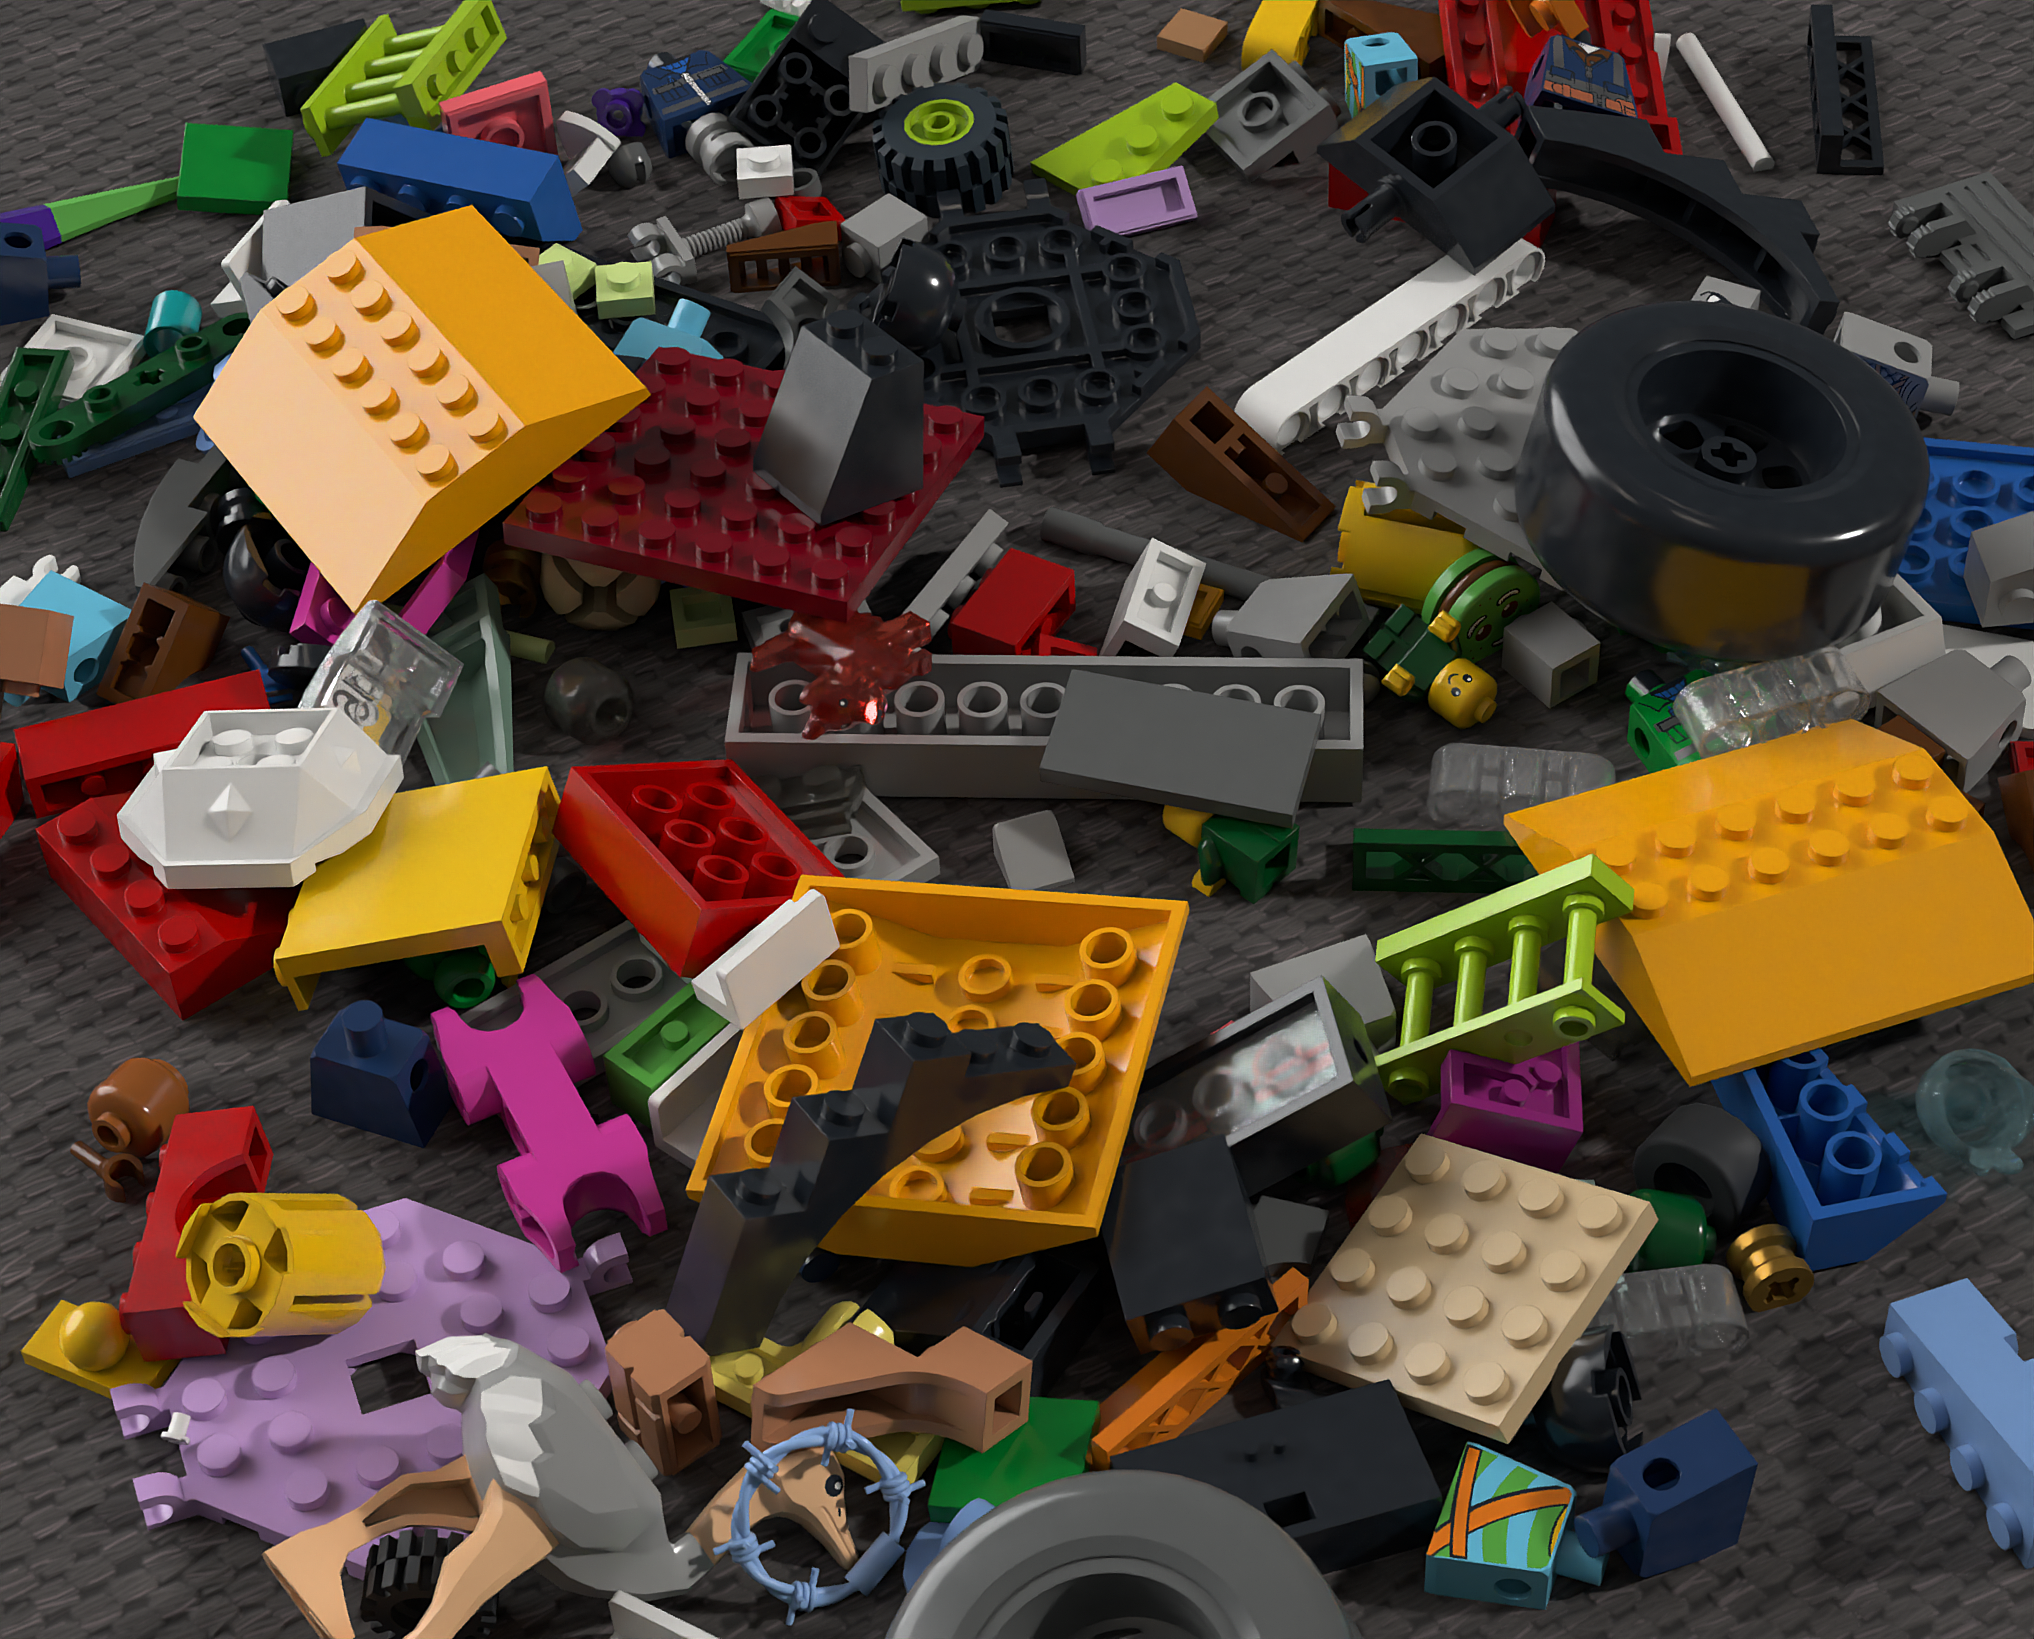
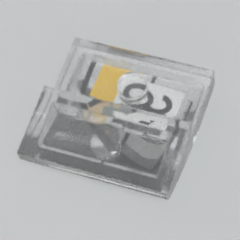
(384, 678)

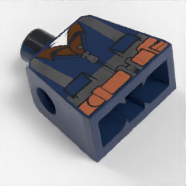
(1580, 78)

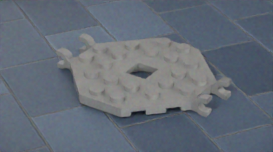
(1460, 434)

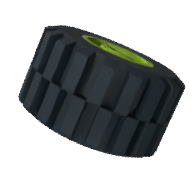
(944, 142)

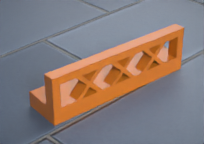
(1189, 1379)

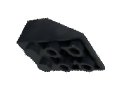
(805, 88)
(1029, 1303)

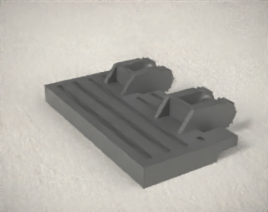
(1982, 241)

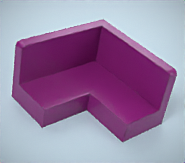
(1513, 1110)

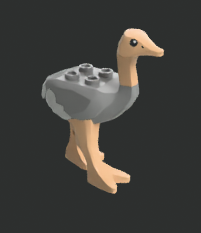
(544, 1492)

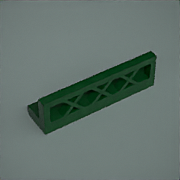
(1437, 861)

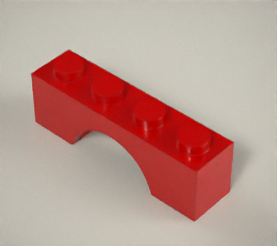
(202, 1162)

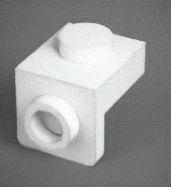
(765, 171)

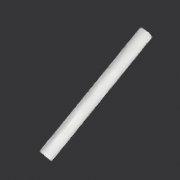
(1724, 103)

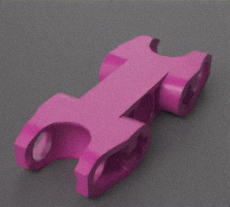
(565, 1158)

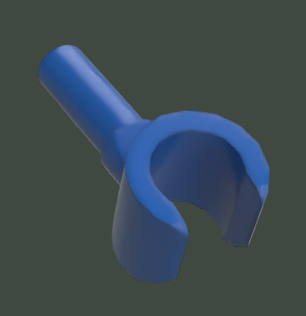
(255, 662)

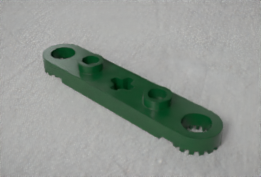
(137, 394)

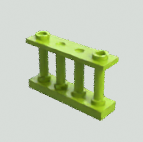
(403, 73)
(1488, 932)

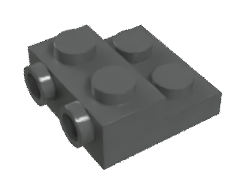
(1269, 115)

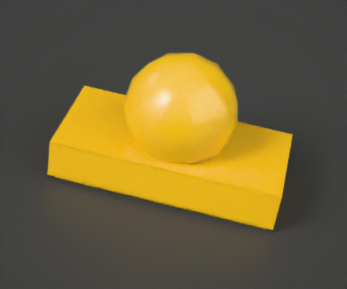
(92, 1349)

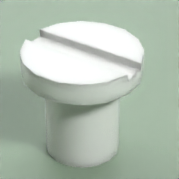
(177, 1429)

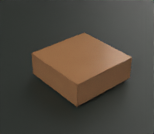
(1192, 35)

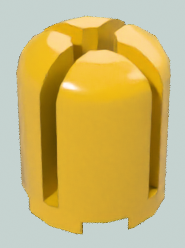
(1396, 552)
(280, 1264)

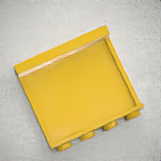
(431, 877)

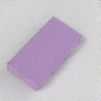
(1139, 203)

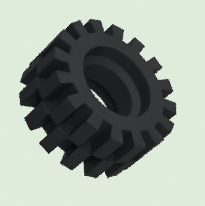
(402, 1584)

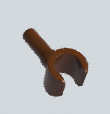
(110, 1169)

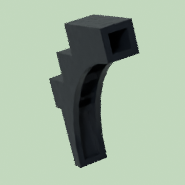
(1696, 198)
(831, 1150)

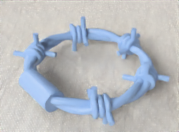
(872, 1564)

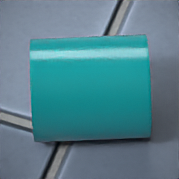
(170, 318)

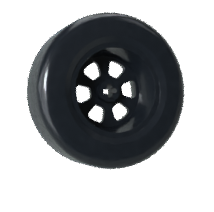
(1720, 480)

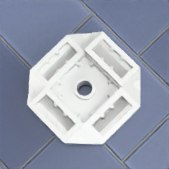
(258, 798)

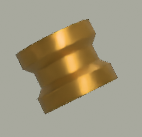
(1769, 1267)

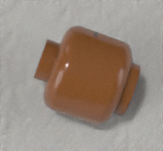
(137, 1106)

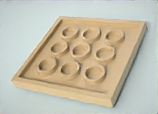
(1467, 1284)

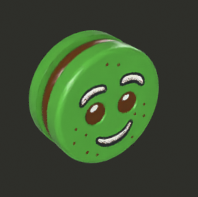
(1484, 597)

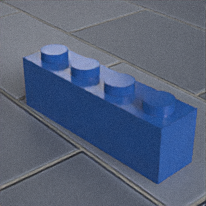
(439, 172)
(1833, 1169)

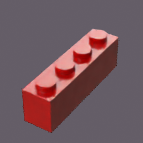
(114, 745)

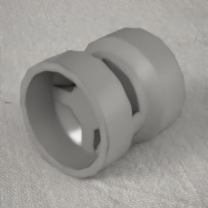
(715, 144)

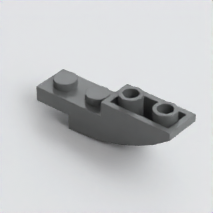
(177, 526)

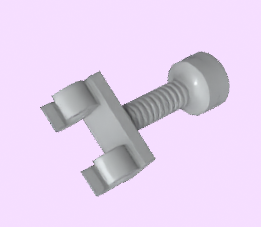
(758, 221)

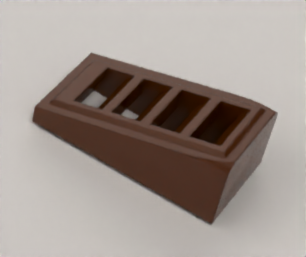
(801, 242)

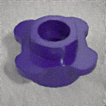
(626, 100)

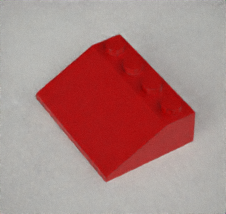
(685, 852)
(181, 941)

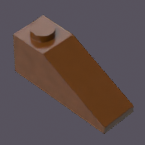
(1357, 18)
(1234, 467)

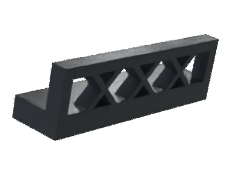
(1830, 104)

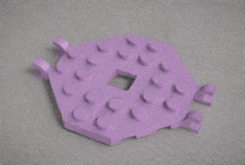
(279, 1417)

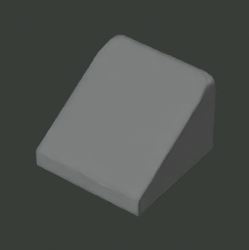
(1032, 852)

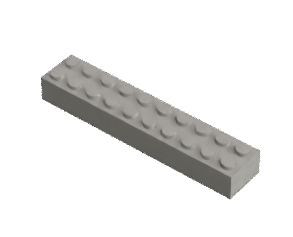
(986, 721)

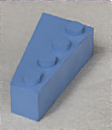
(1976, 1395)

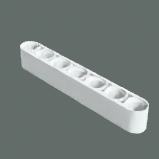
(1380, 342)

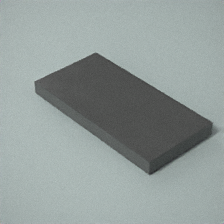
(1181, 748)

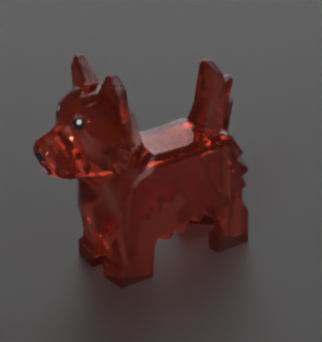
(852, 664)

